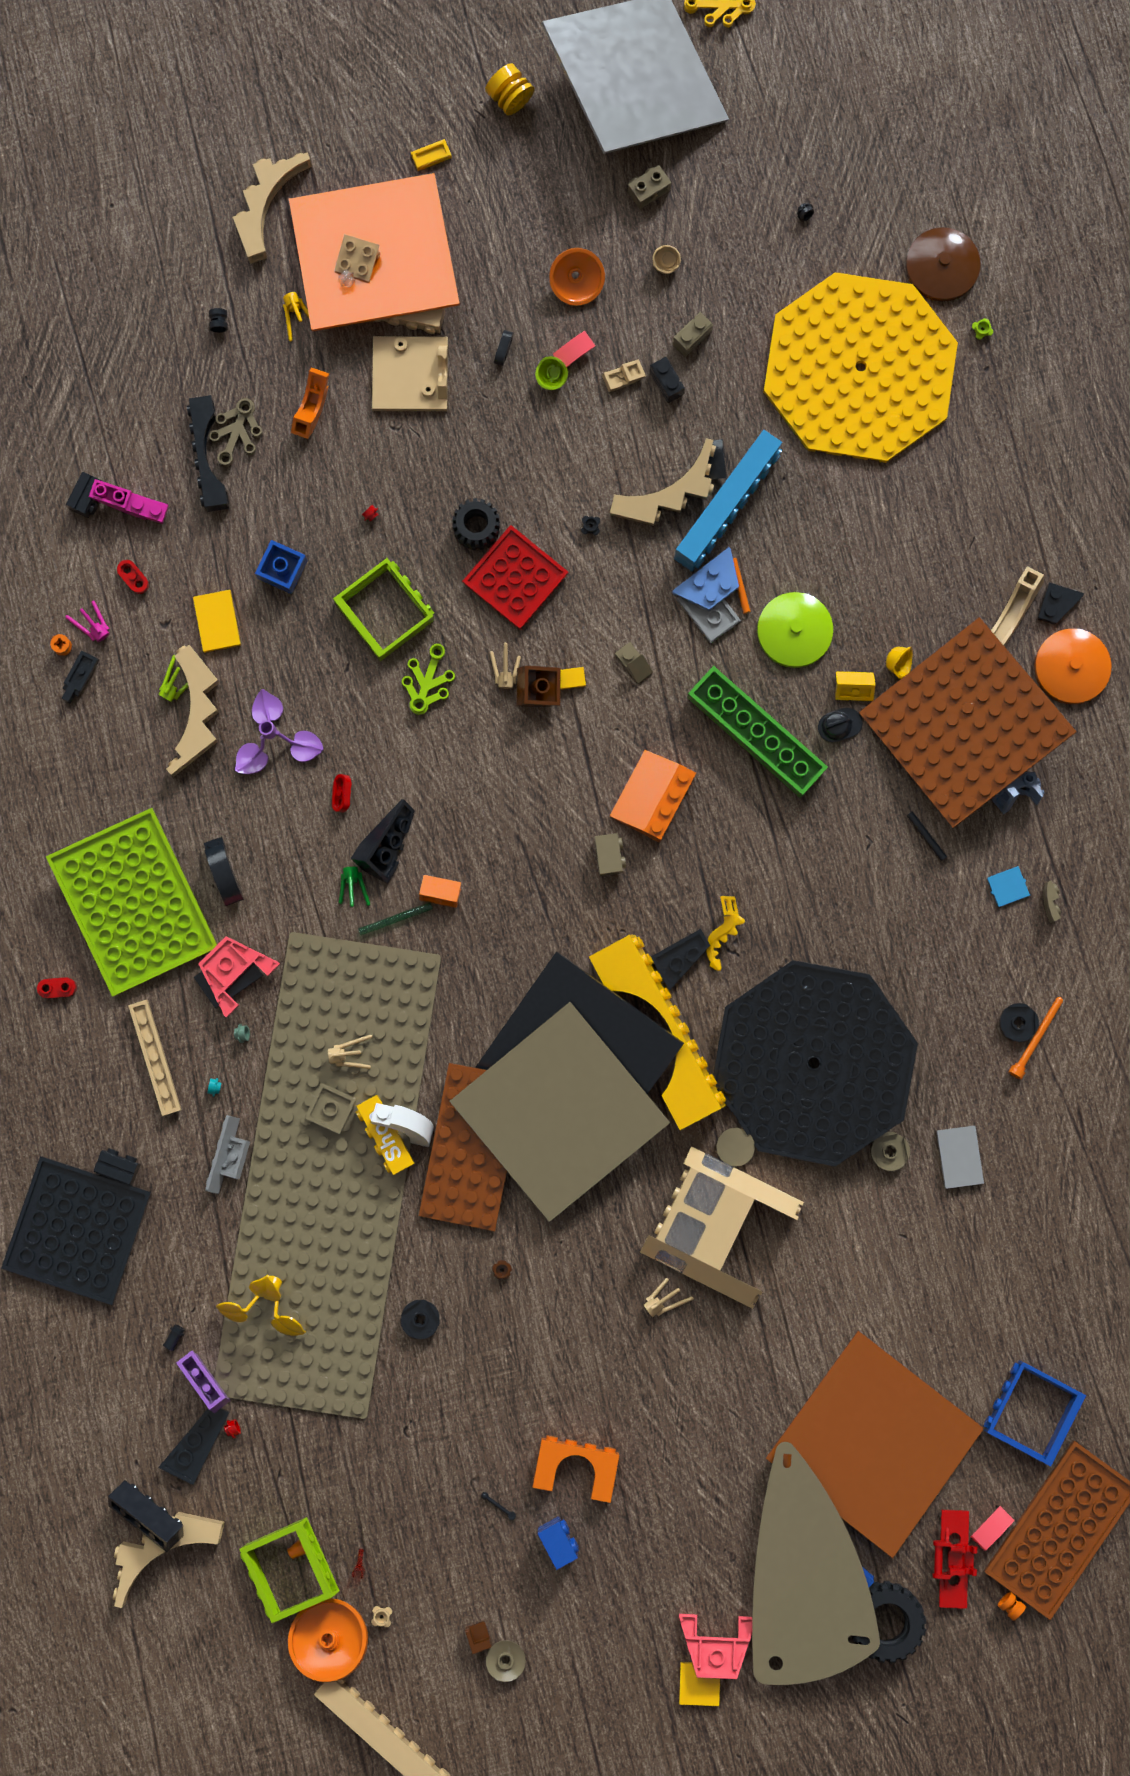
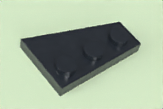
(679, 957)

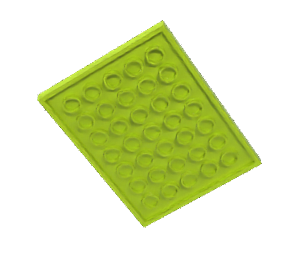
(132, 901)

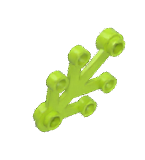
(427, 683)

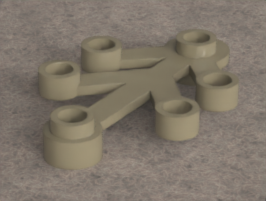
(236, 429)

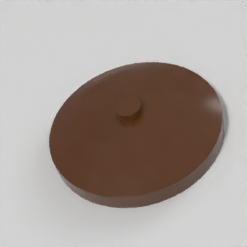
(943, 264)

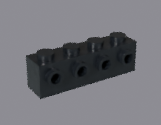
(146, 1515)

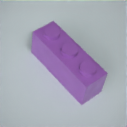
(203, 1381)

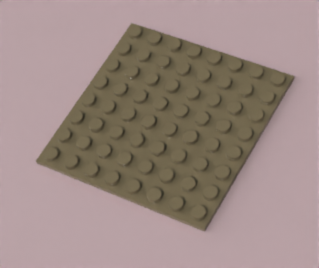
(559, 1111)

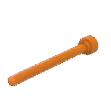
(1018, 1069)

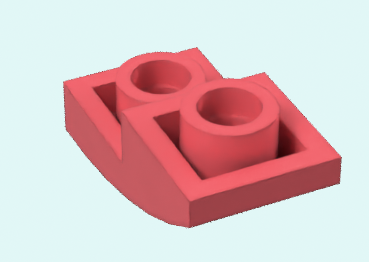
(575, 349)
(992, 1528)

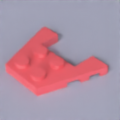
(227, 964)
(716, 1655)

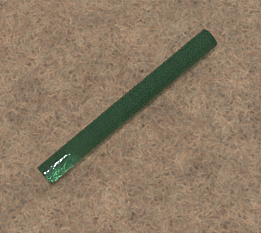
(395, 918)

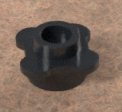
(590, 520)

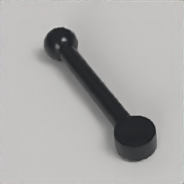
(511, 1515)

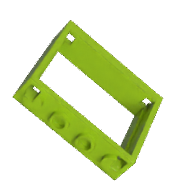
(404, 582)
(315, 1557)

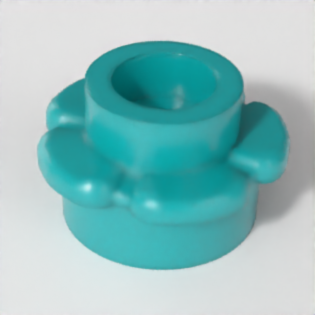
(214, 1087)

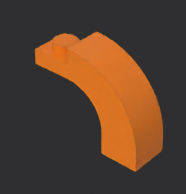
(312, 404)

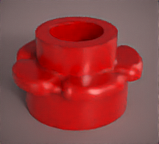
(370, 513)
(232, 1428)

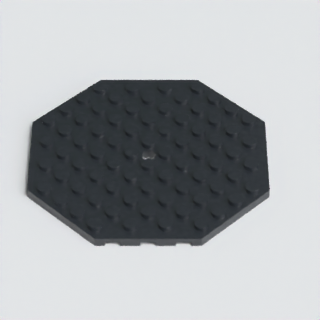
(861, 1052)

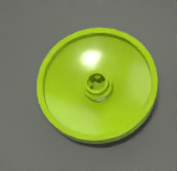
(795, 630)

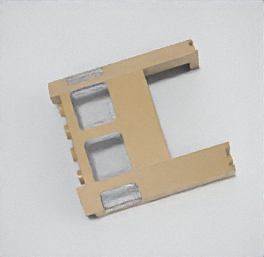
(707, 1220)

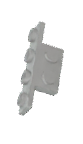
(228, 1157)

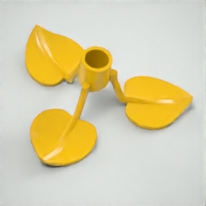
(269, 1289)

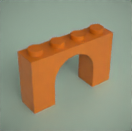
(554, 1451)

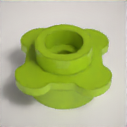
(982, 324)

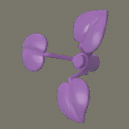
(264, 710)

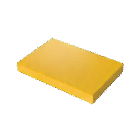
(217, 621)

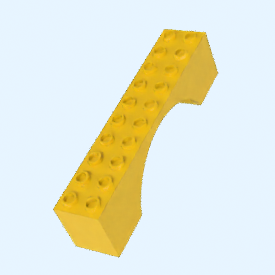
(629, 970)

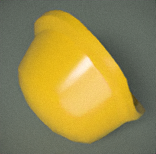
(899, 661)

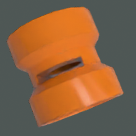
(1011, 1606)

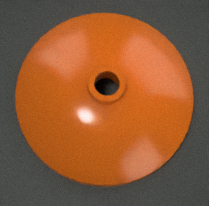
(589, 280)

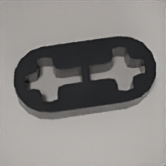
(503, 347)

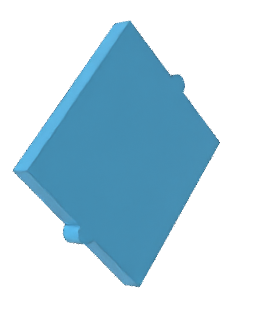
(1008, 886)

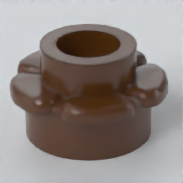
(507, 1269)

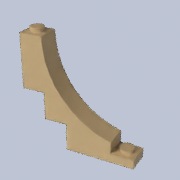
(197, 737)

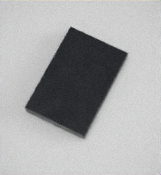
(246, 979)

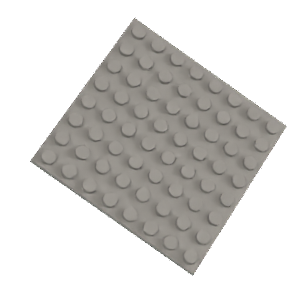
(634, 72)

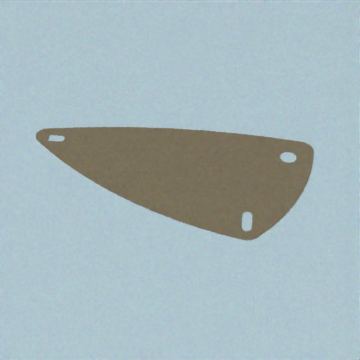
(806, 1582)

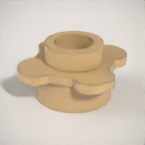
(385, 1621)

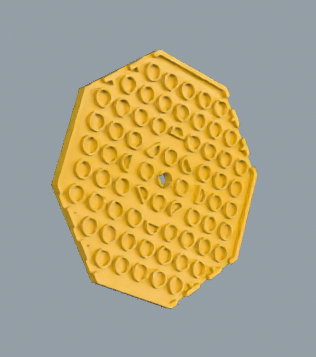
(849, 410)

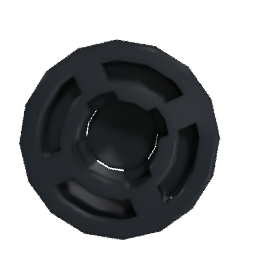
(218, 320)

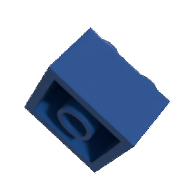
(281, 567)
(558, 1543)

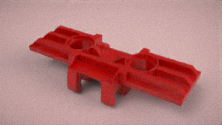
(959, 1559)

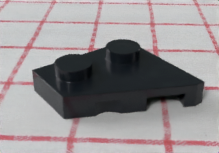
(1057, 602)

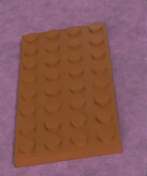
(463, 1174)
(1061, 1530)

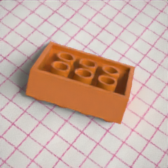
(653, 795)

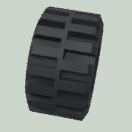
(472, 509)

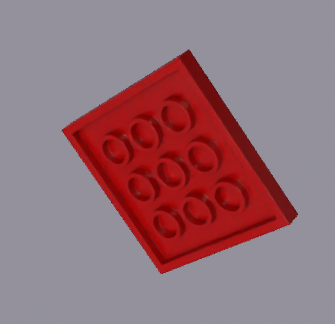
(515, 577)

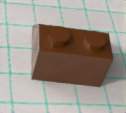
(538, 686)

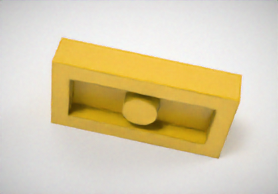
(855, 686)

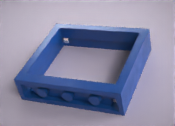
(1063, 1426)

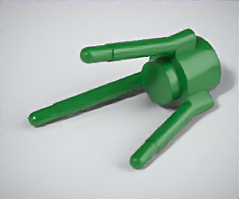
(350, 876)

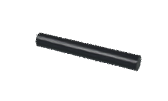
(926, 835)

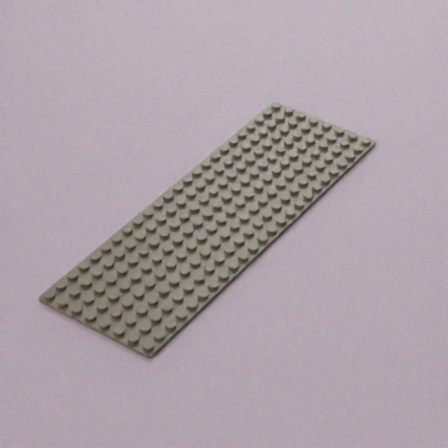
(322, 1200)

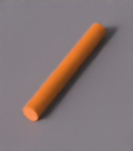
(741, 590)

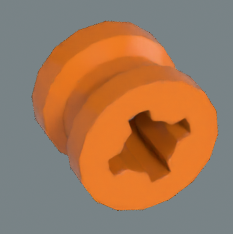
(64, 647)

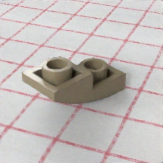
(1050, 893)

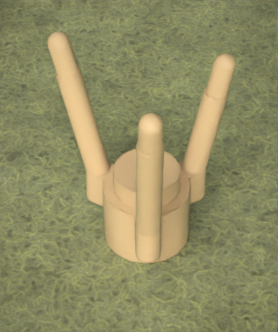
(505, 680)
(338, 1055)
(655, 1306)

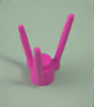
(98, 631)

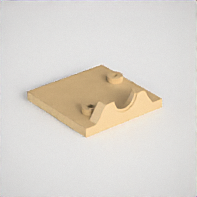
(406, 372)

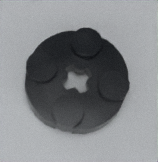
(1026, 1014)
(417, 1330)

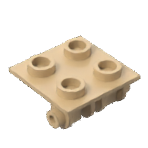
(357, 257)

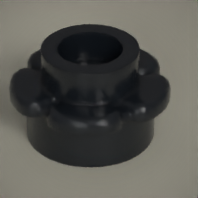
(805, 211)

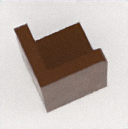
(478, 1637)

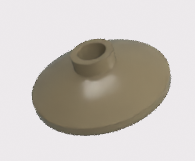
(505, 1671)

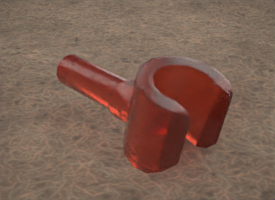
(359, 1567)

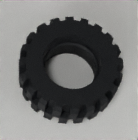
(914, 1625)

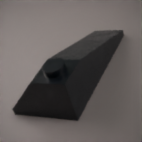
(381, 847)

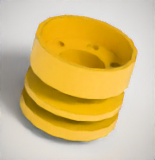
(509, 89)

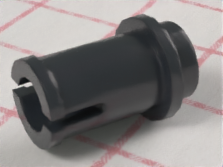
(174, 1337)

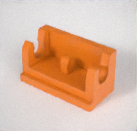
(440, 891)

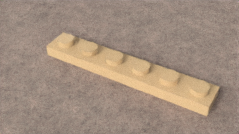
(155, 1057)

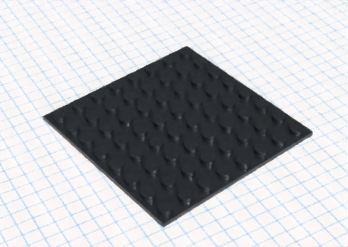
(630, 1035)

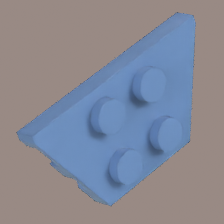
(711, 582)

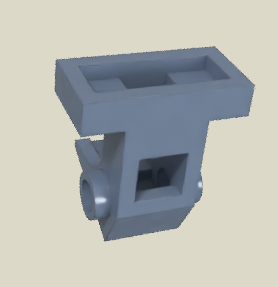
(1007, 797)

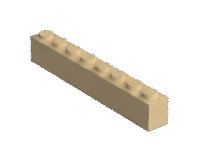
(376, 1730)

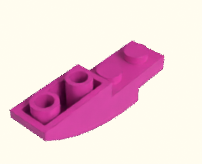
(128, 502)

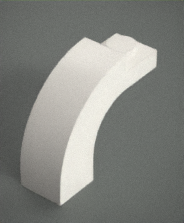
(409, 1122)

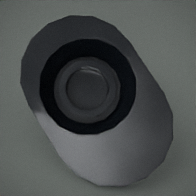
(840, 725)

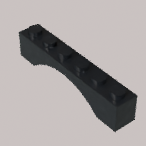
(203, 417)

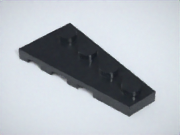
(193, 1450)

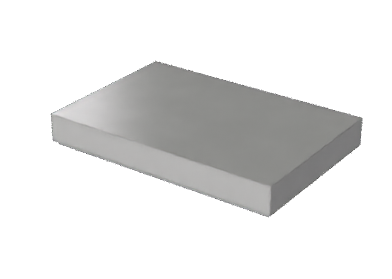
(713, 622)
(959, 1157)

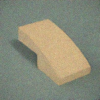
(623, 376)

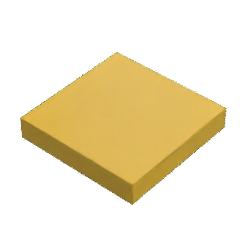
(697, 1690)

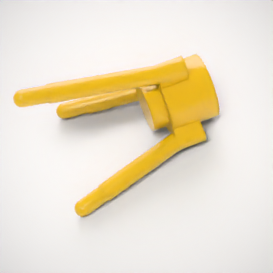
(293, 303)

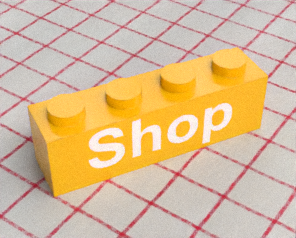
(387, 1139)

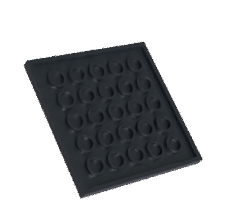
(76, 1230)

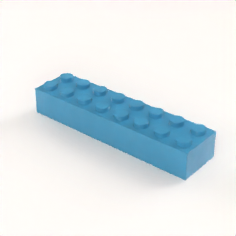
(728, 500)

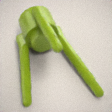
(167, 689)

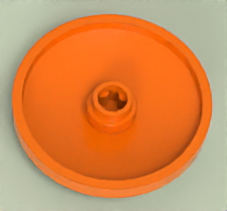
(1072, 666)
(328, 1640)

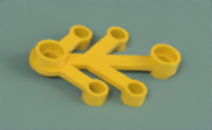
(723, 6)

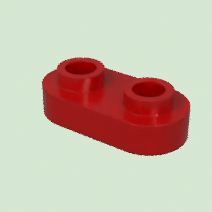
(132, 578)
(341, 793)
(56, 988)

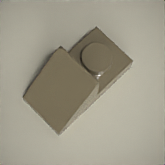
(634, 662)

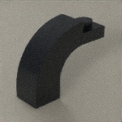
(222, 871)

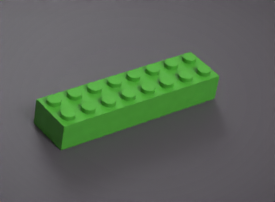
(757, 732)

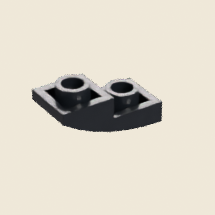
(717, 462)

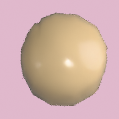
(666, 259)

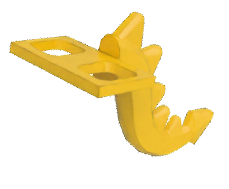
(721, 933)

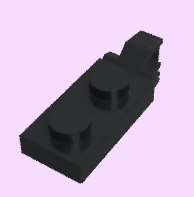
(79, 676)

